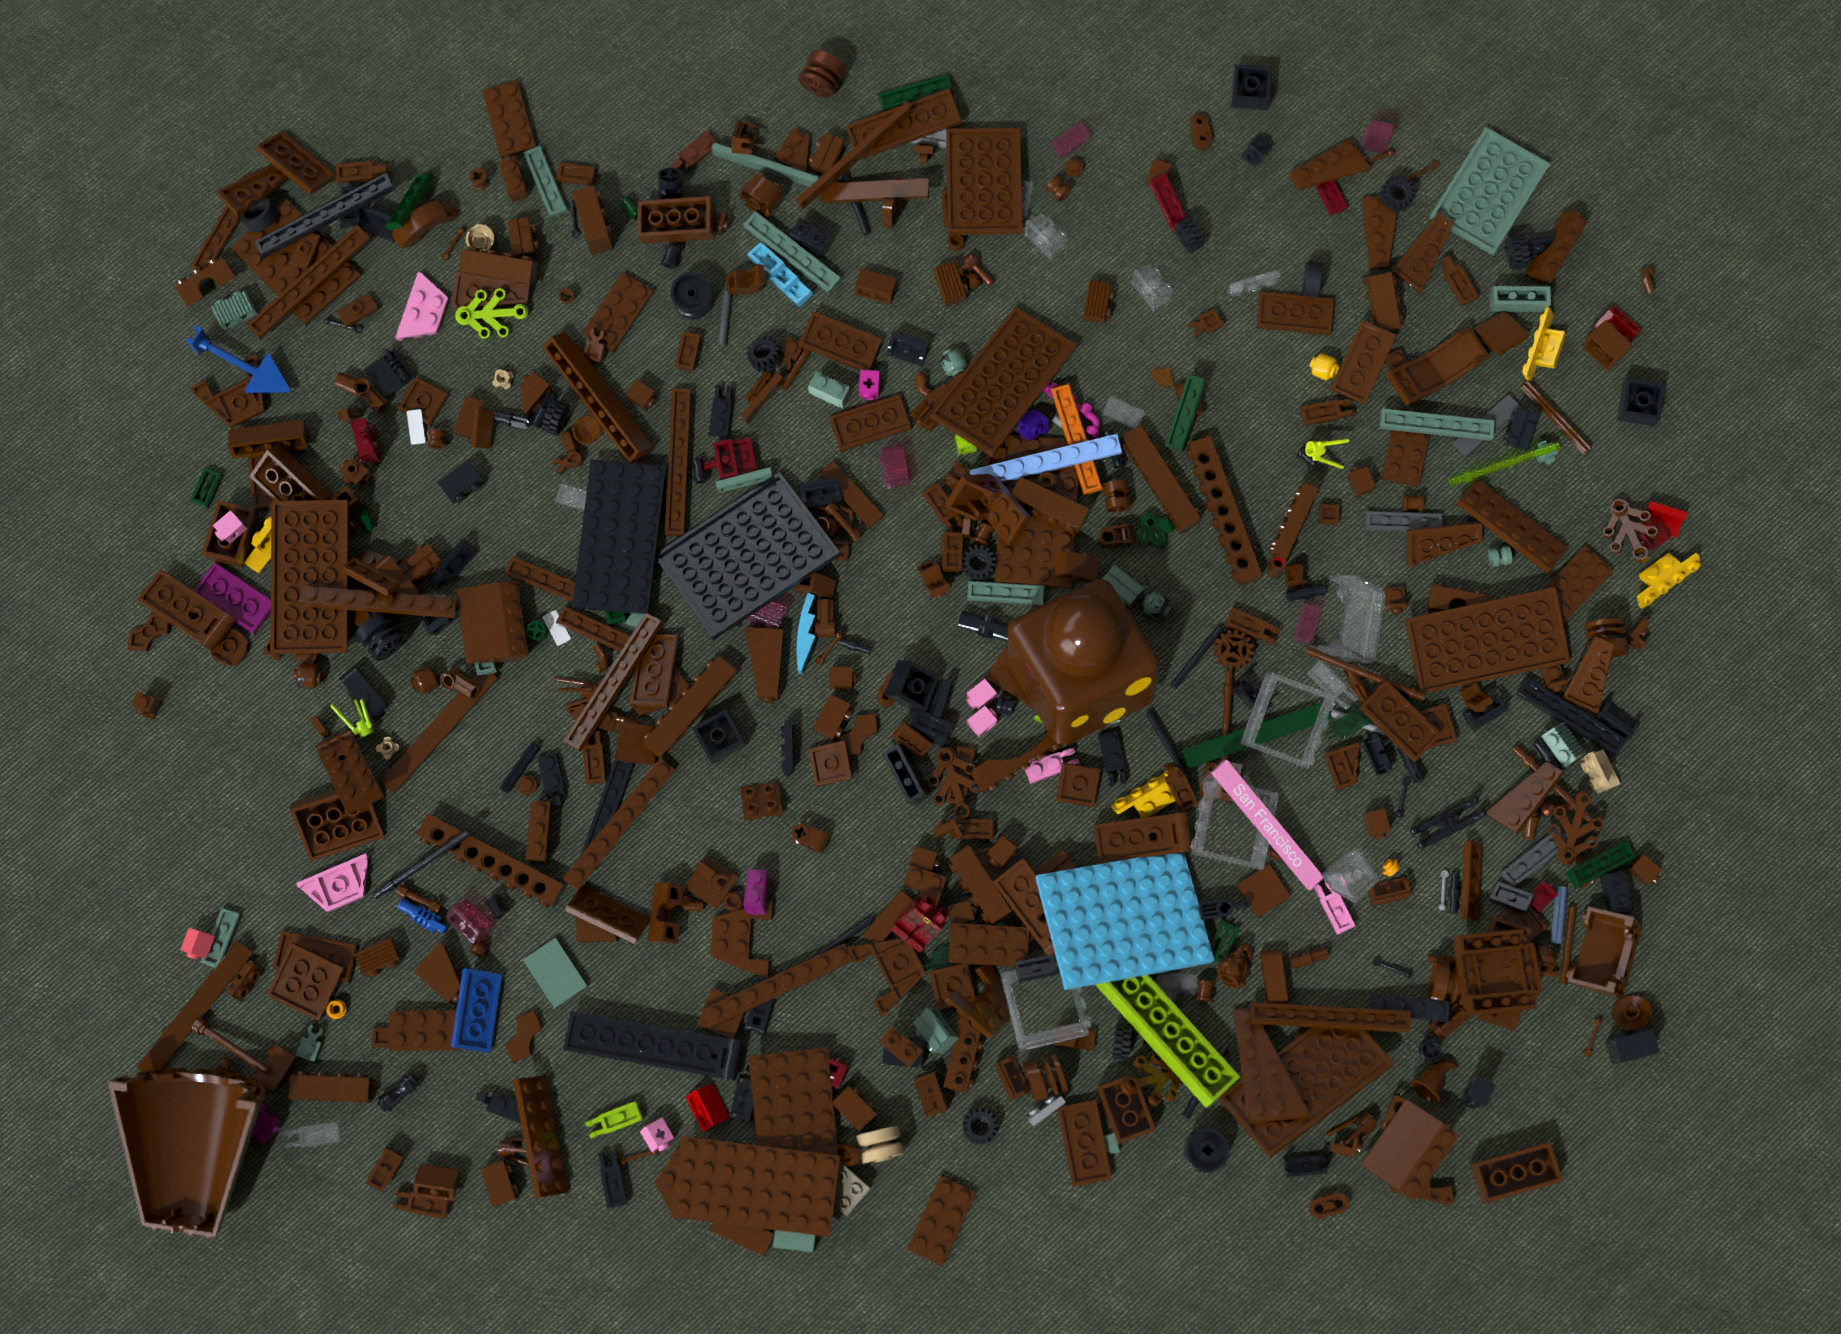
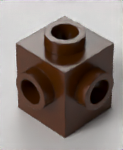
(355, 472)

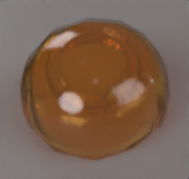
(586, 430)

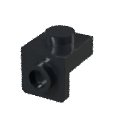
(1257, 150)

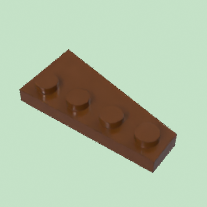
(1330, 166)
(251, 189)
(1379, 231)
(1420, 258)
(468, 284)
(1430, 542)
(1590, 677)
(1522, 802)

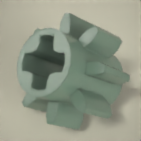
(1547, 458)

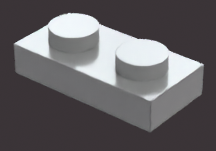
(1038, 1114)

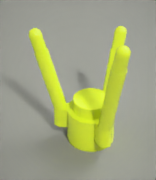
(1318, 448)

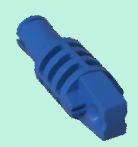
(423, 916)

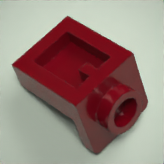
(1652, 544)
(1543, 894)
(838, 1076)

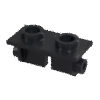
(1380, 762)

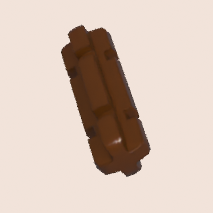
(758, 386)

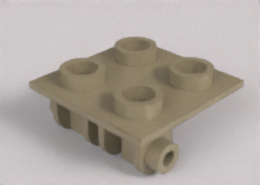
(849, 1190)

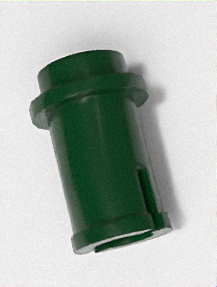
(630, 207)

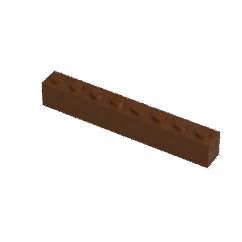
(598, 397)

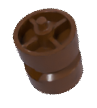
(1117, 498)

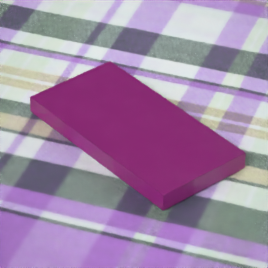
(234, 597)

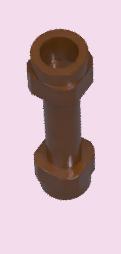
(832, 510)
(404, 892)

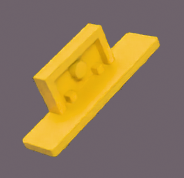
(1545, 347)
(262, 553)
(1664, 575)
(1147, 798)

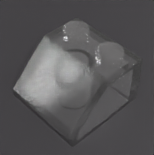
(1045, 235)
(1151, 287)
(1350, 875)

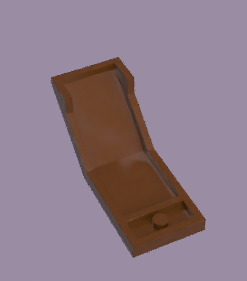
(1438, 367)

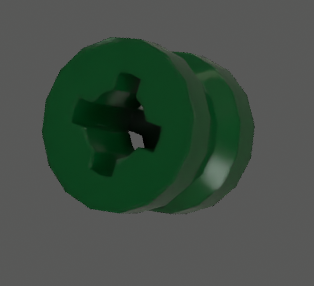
(535, 628)

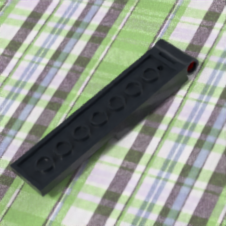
(653, 1045)

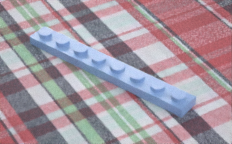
(1053, 459)

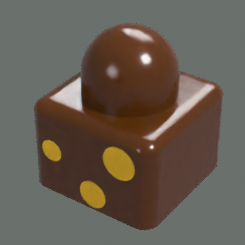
(1082, 661)

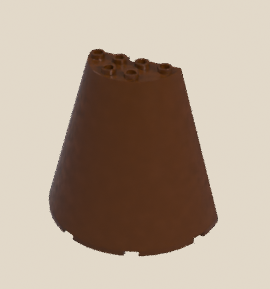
(185, 1143)

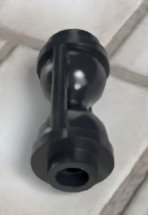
(404, 1087)

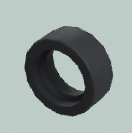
(262, 221)
(1312, 279)

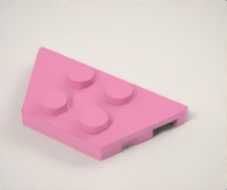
(423, 310)
(338, 884)

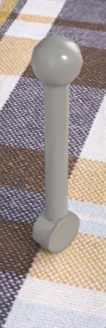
(1444, 874)

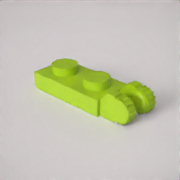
(616, 1119)

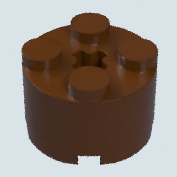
(761, 195)

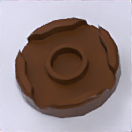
(231, 648)

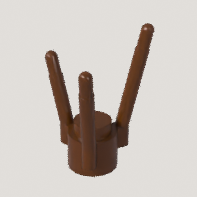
(587, 690)
(1365, 1124)
(508, 1148)

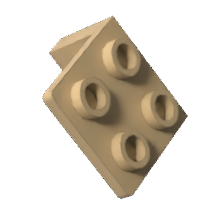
(1600, 771)

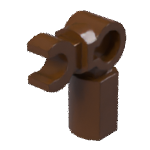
(574, 459)

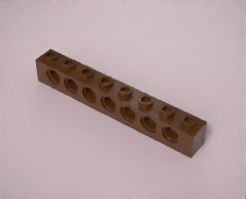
(1206, 448)
(553, 891)

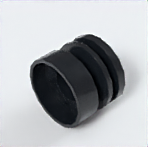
(381, 636)

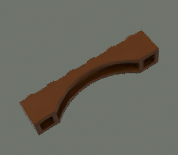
(995, 771)

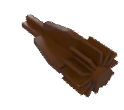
(922, 412)

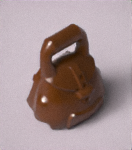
(1234, 968)

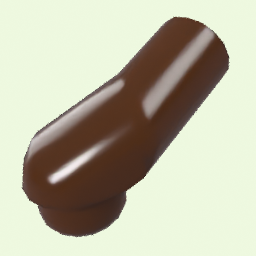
(920, 384)

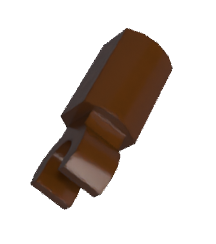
(709, 873)

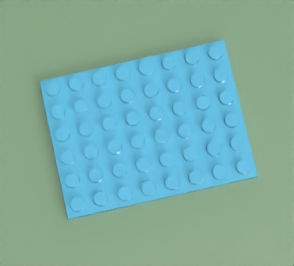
(1124, 919)

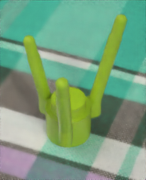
(364, 726)

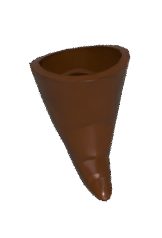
(1430, 1081)

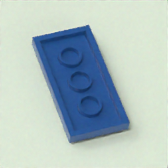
(476, 1010)

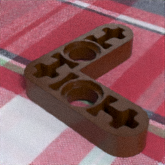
(890, 209)

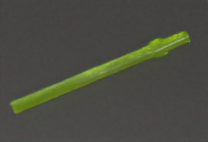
(1468, 476)

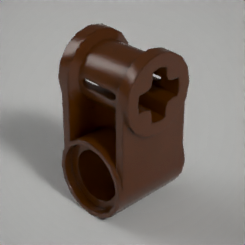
(1120, 535)
(813, 839)

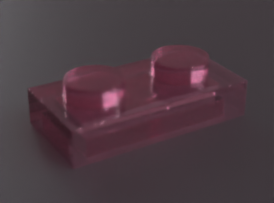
(1070, 140)
(1307, 624)

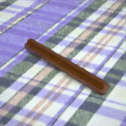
(1555, 416)

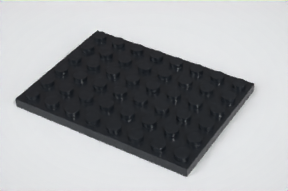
(747, 555)

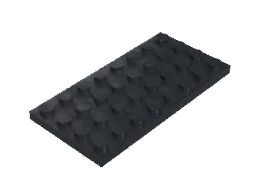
(619, 537)

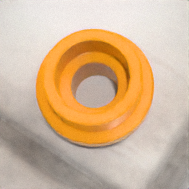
(1390, 867)
(330, 1009)

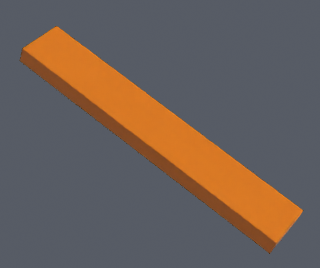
(1075, 434)

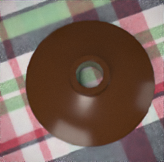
(1628, 1007)

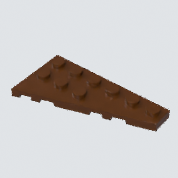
(1266, 1083)

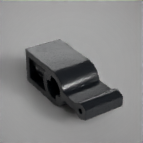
(1215, 905)

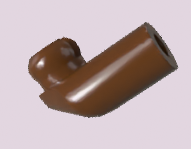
(1646, 274)
(602, 656)
(689, 905)

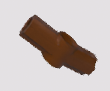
(353, 385)

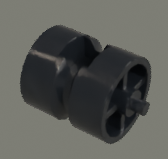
(670, 183)

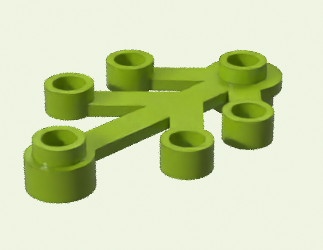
(488, 313)

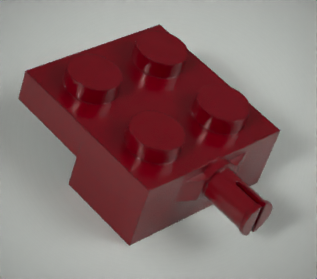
(365, 439)
(732, 458)

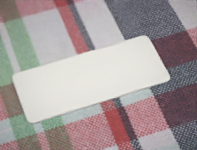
(416, 426)
(558, 632)

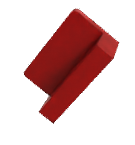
(1624, 324)
(1668, 517)
(707, 1107)

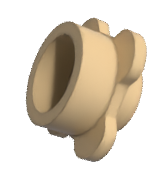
(499, 374)
(393, 748)

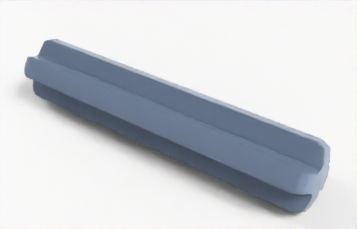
(1559, 915)

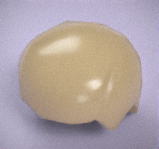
(480, 237)

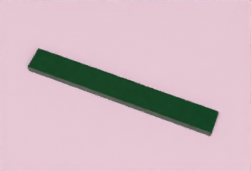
(1268, 731)

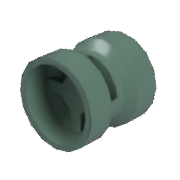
(1500, 556)

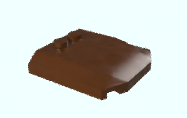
(1497, 972)

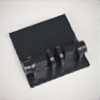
(389, 372)

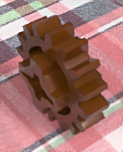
(1229, 644)

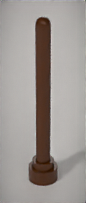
(202, 1027)

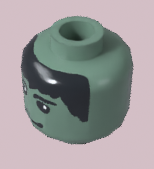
(953, 362)
(1156, 606)

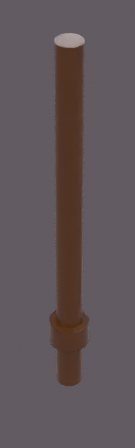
(1226, 690)
(1529, 761)

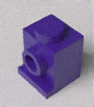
(1033, 425)

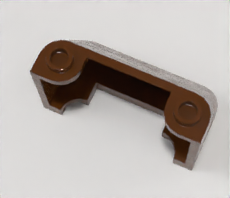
(1606, 952)

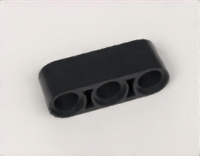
(363, 690)

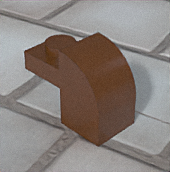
(746, 282)
(933, 579)

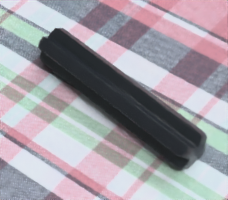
(519, 767)

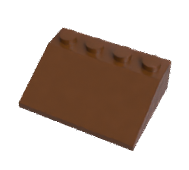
(492, 623)
(328, 827)
(1410, 1150)

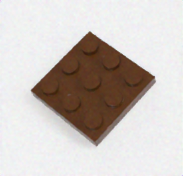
(305, 981)

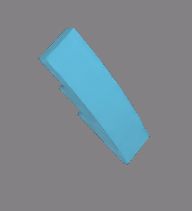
(780, 274)
(805, 640)

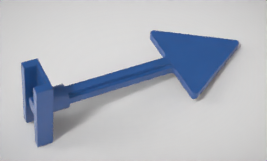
(265, 378)

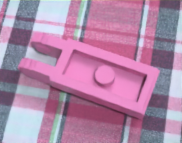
(1048, 766)
(1335, 910)

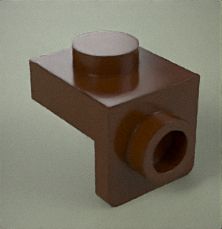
(1474, 698)
(943, 828)

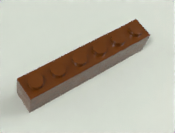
(1160, 479)
(690, 707)

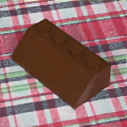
(286, 478)

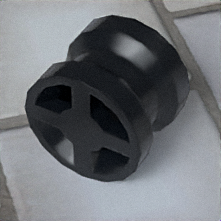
(1004, 705)

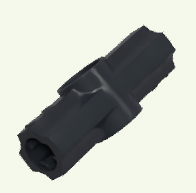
(984, 625)

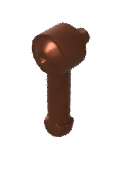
(970, 263)
(1547, 809)

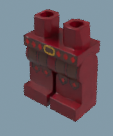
(920, 923)

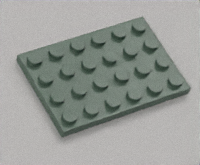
(1490, 190)

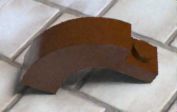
(422, 220)

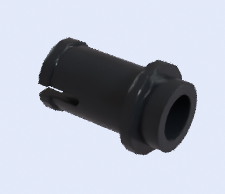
(699, 472)

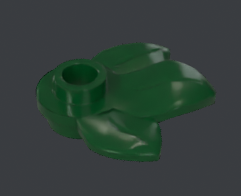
(1156, 532)

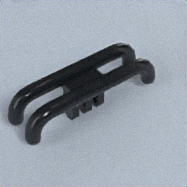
(1448, 823)

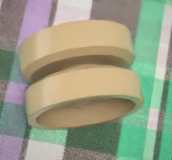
(880, 1144)

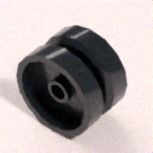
(692, 295)
(1218, 1149)

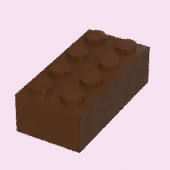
(676, 220)
(1516, 1172)

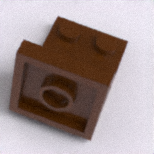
(988, 499)

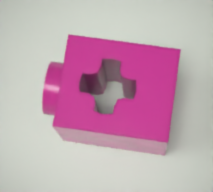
(867, 377)

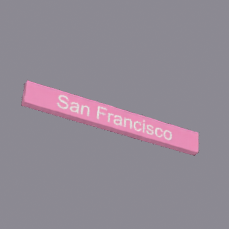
(1267, 824)

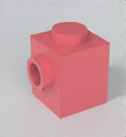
(197, 944)

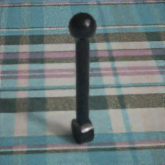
(575, 234)
(357, 328)
(1406, 782)
(1376, 962)

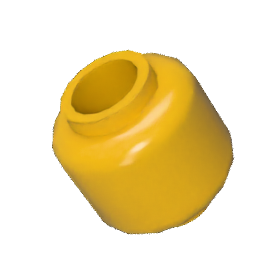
(1324, 366)

